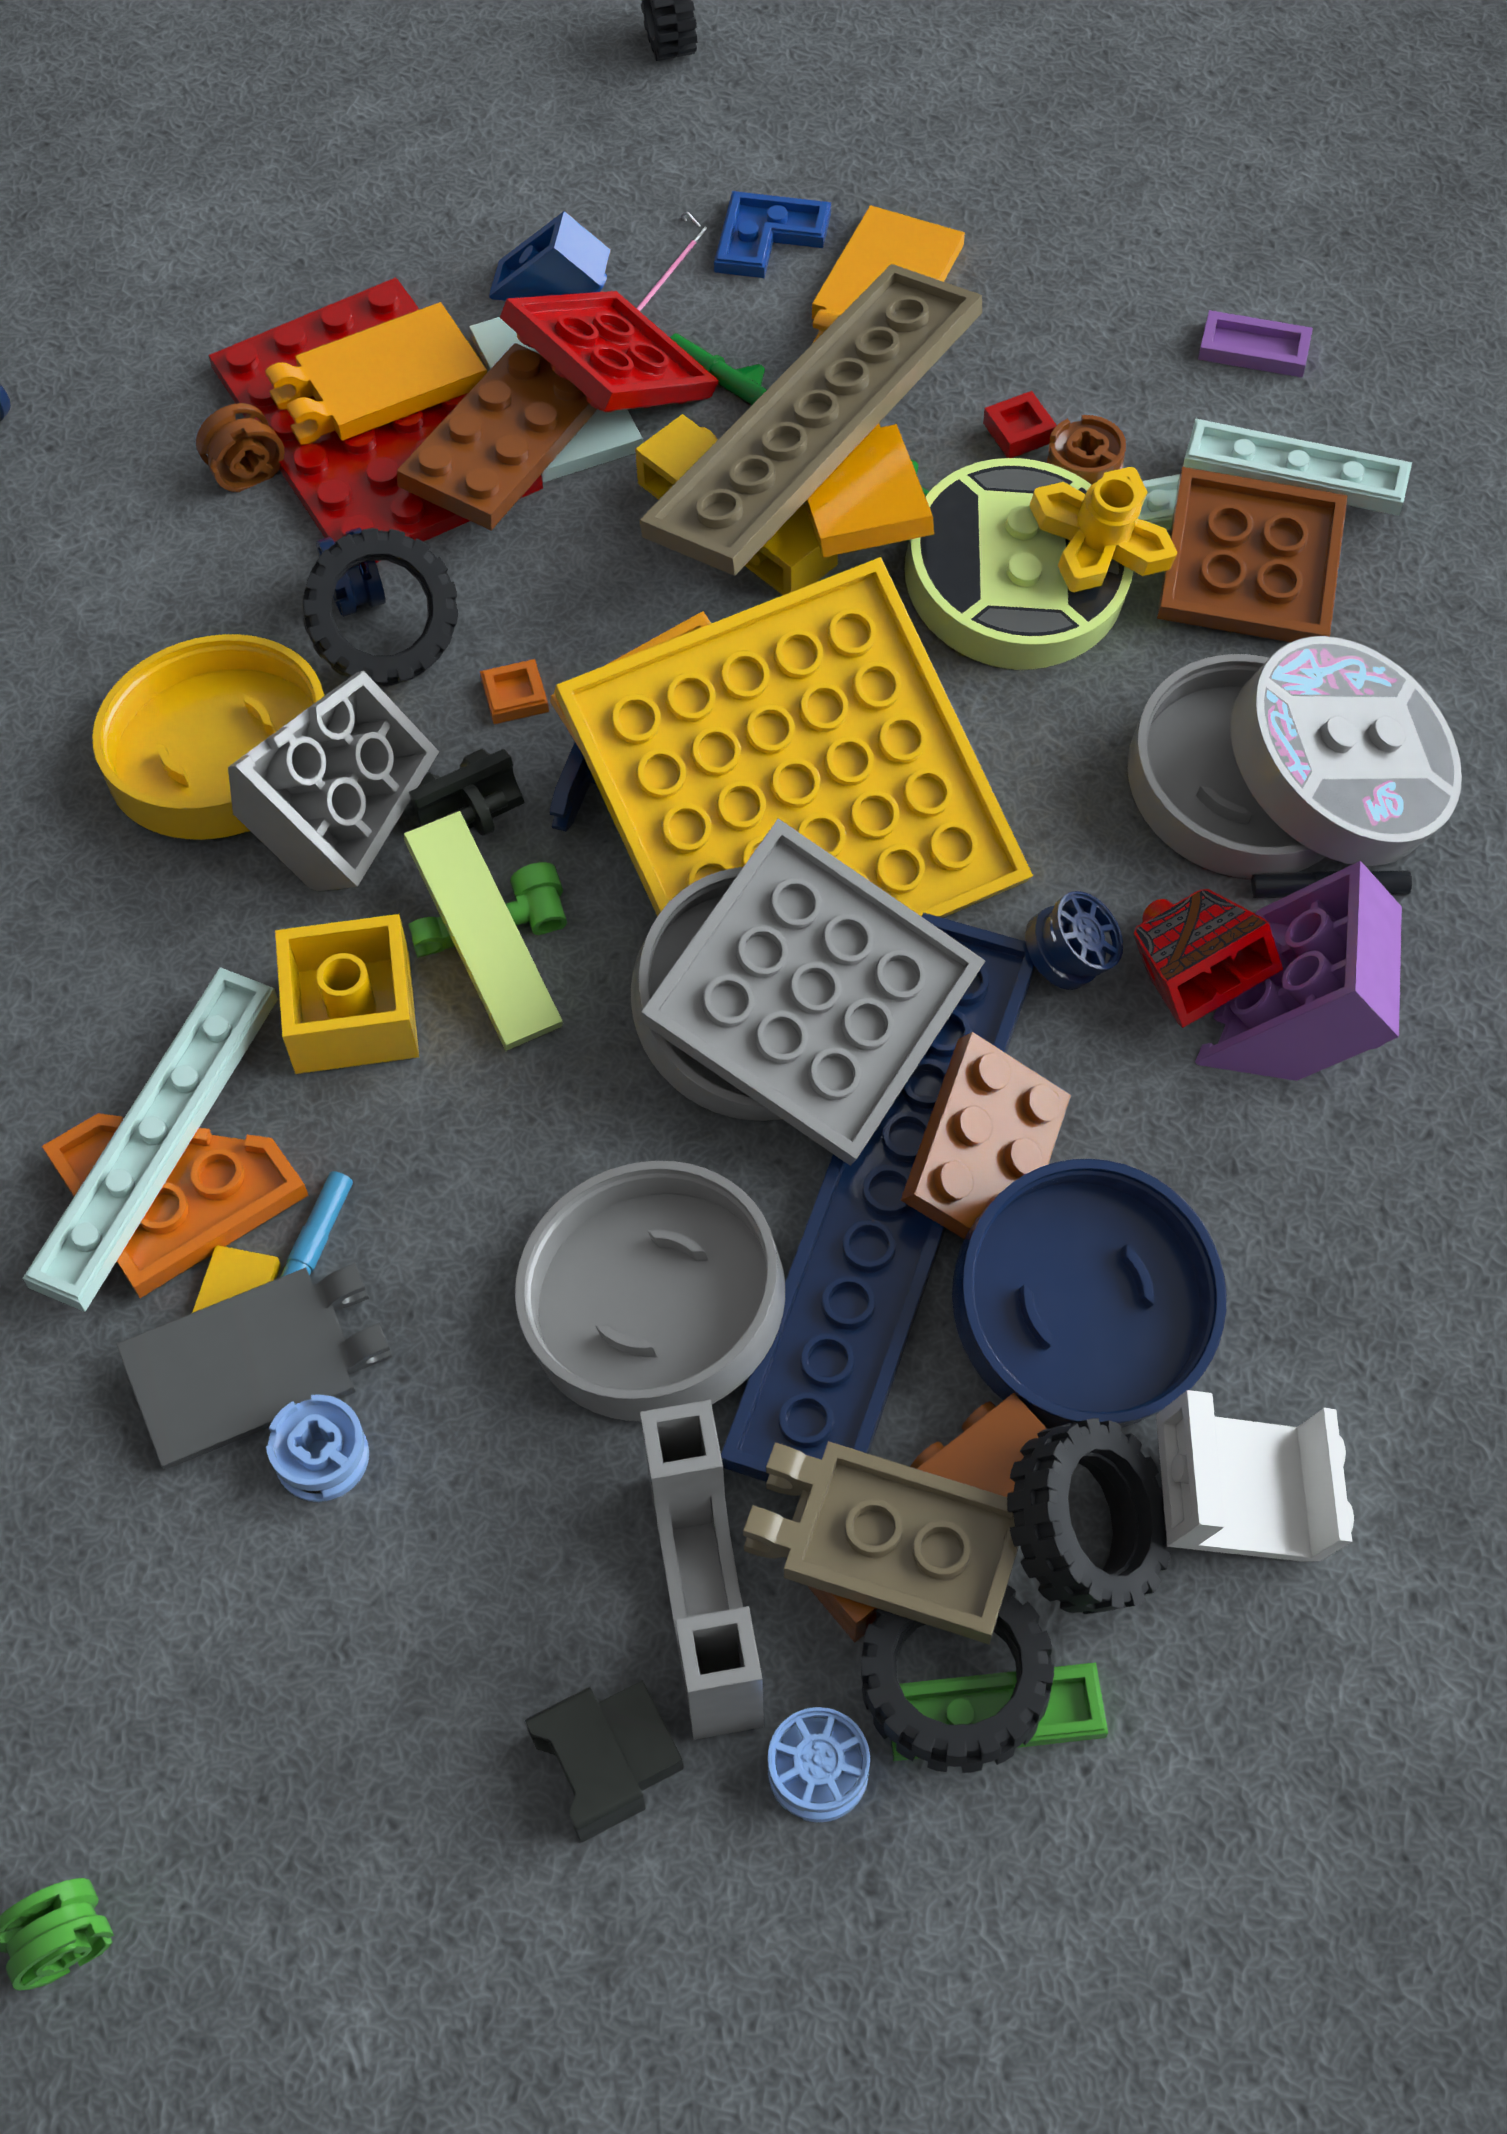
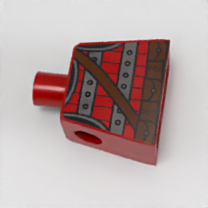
(1204, 952)

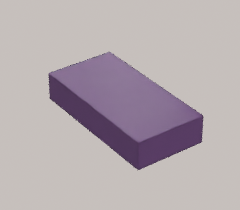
(1255, 343)

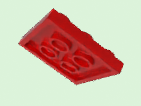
(608, 350)

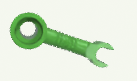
(537, 902)

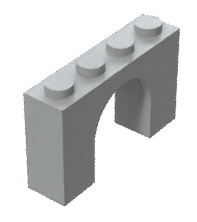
(700, 1570)

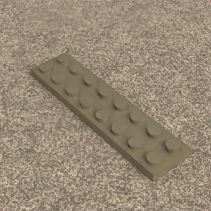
(810, 419)

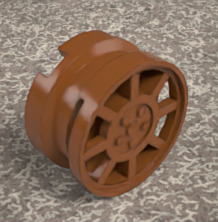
(1087, 447)
(241, 449)

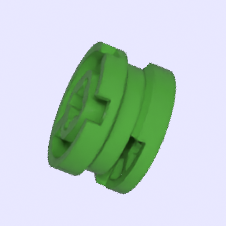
(52, 1933)

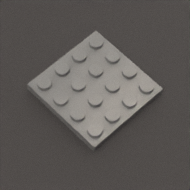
(812, 991)

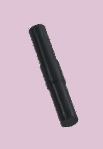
(1285, 884)

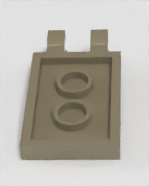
(889, 1537)

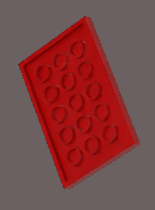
(351, 479)

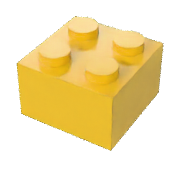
(346, 994)

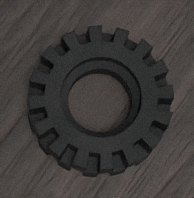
(670, 27)

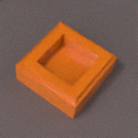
(514, 691)

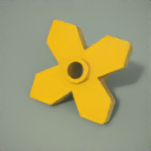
(1102, 528)

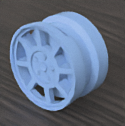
(318, 1448)
(818, 1764)

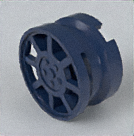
(353, 586)
(1070, 940)

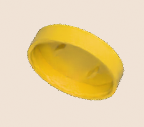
(187, 718)

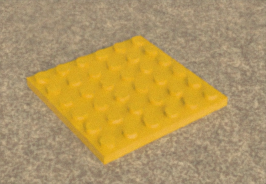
(801, 717)

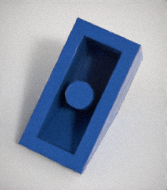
(552, 262)

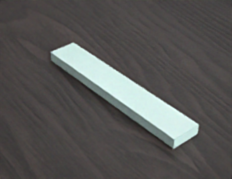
(150, 1140)

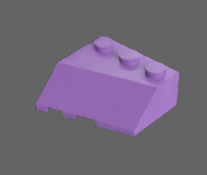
(1335, 984)

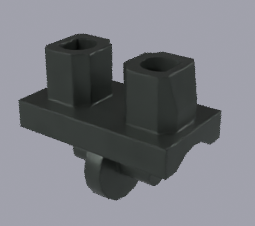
(479, 790)

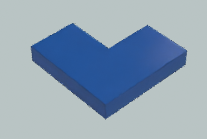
(759, 221)

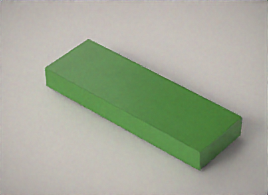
(1072, 1713)

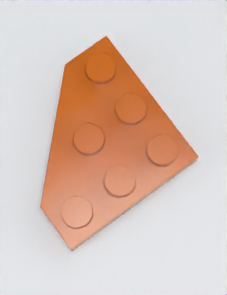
(209, 1199)

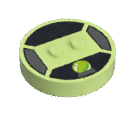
(994, 577)

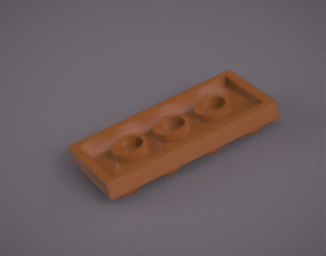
(497, 439)

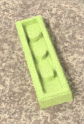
(483, 930)

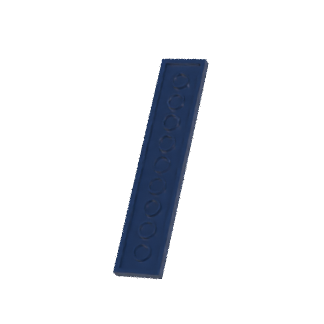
(867, 1251)

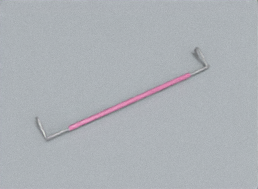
(675, 264)

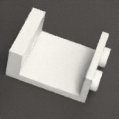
(1252, 1483)

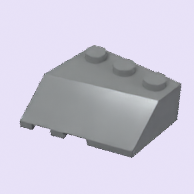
(332, 783)

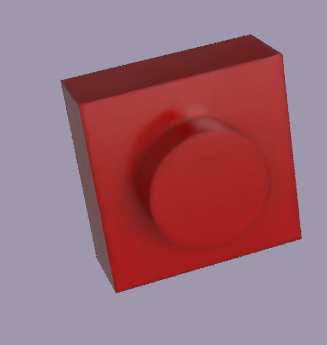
(1019, 424)

